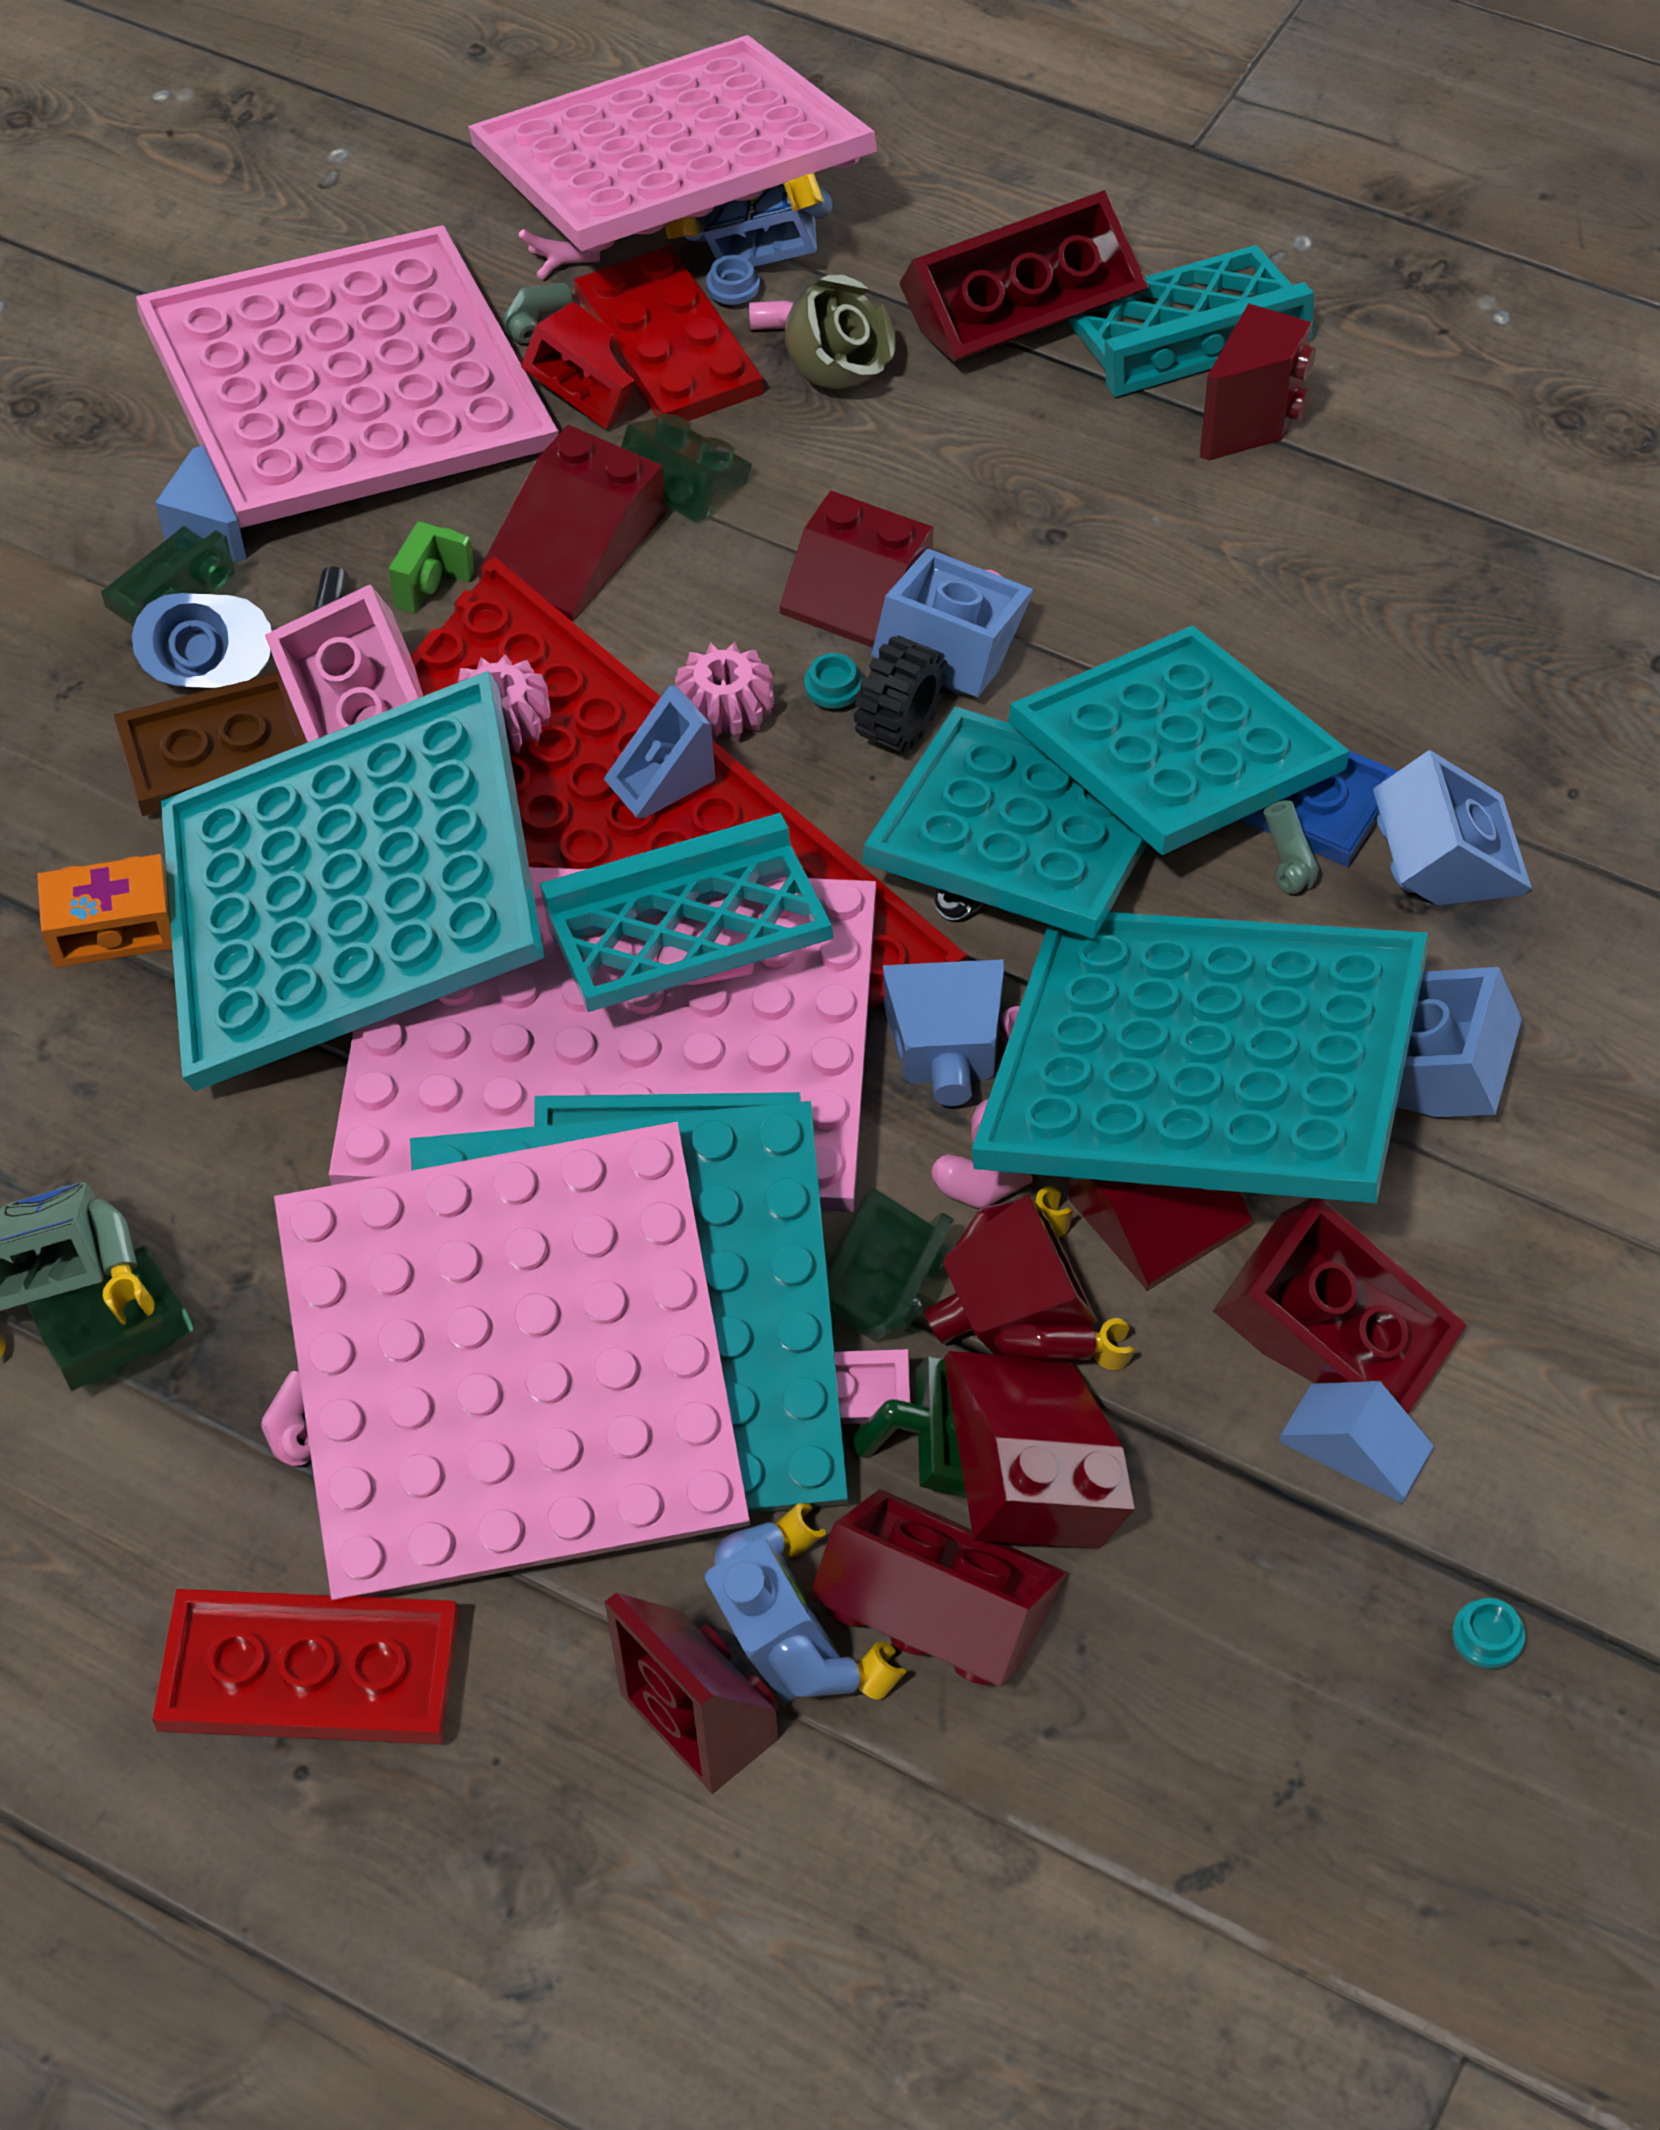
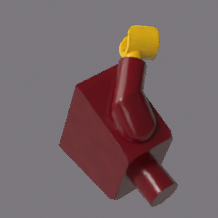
(1022, 1289)

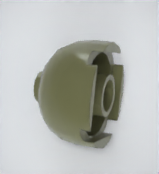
(838, 334)

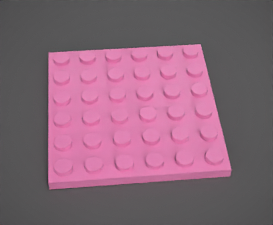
(670, 142)
(344, 374)
(508, 1362)

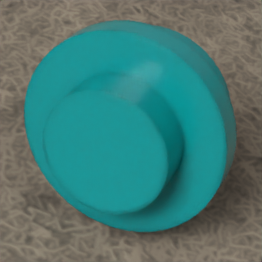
(833, 681)
(1488, 1633)

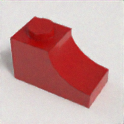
(576, 362)

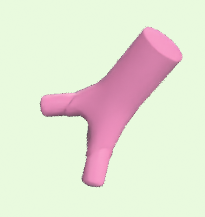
(557, 252)

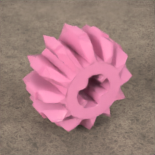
(728, 688)
(522, 698)

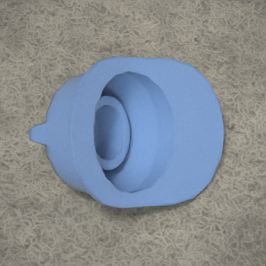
(201, 640)

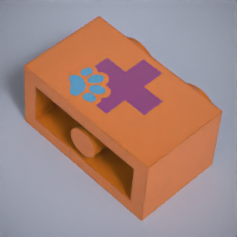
(105, 910)

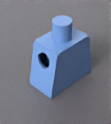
(945, 1023)

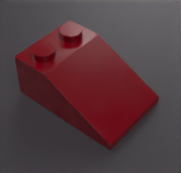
(579, 518)
(1338, 1306)
(1035, 1452)
(689, 1689)

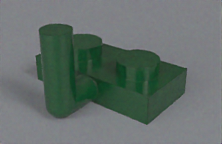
(931, 1419)

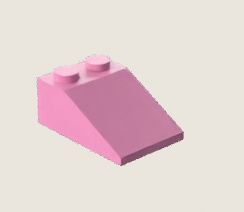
(344, 663)

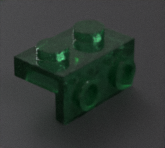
(691, 463)
(176, 566)
(883, 1265)
(90, 1340)

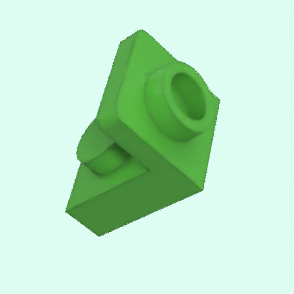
(424, 559)

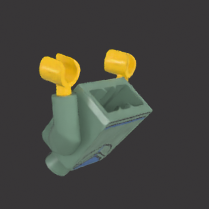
(65, 1244)

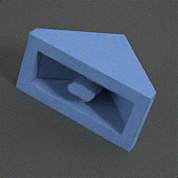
(199, 503)
(665, 756)
(1360, 1435)

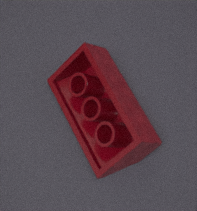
(1022, 277)

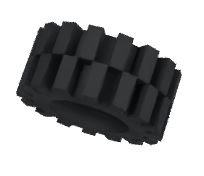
(900, 693)

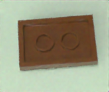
(206, 736)

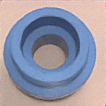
(732, 280)

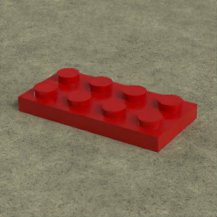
(669, 336)
(307, 1666)

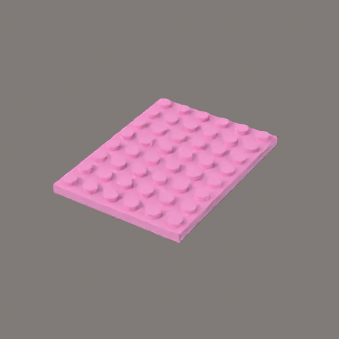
(527, 1034)

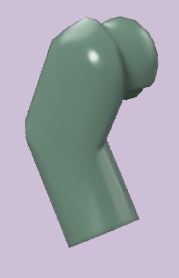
(527, 306)
(1298, 864)

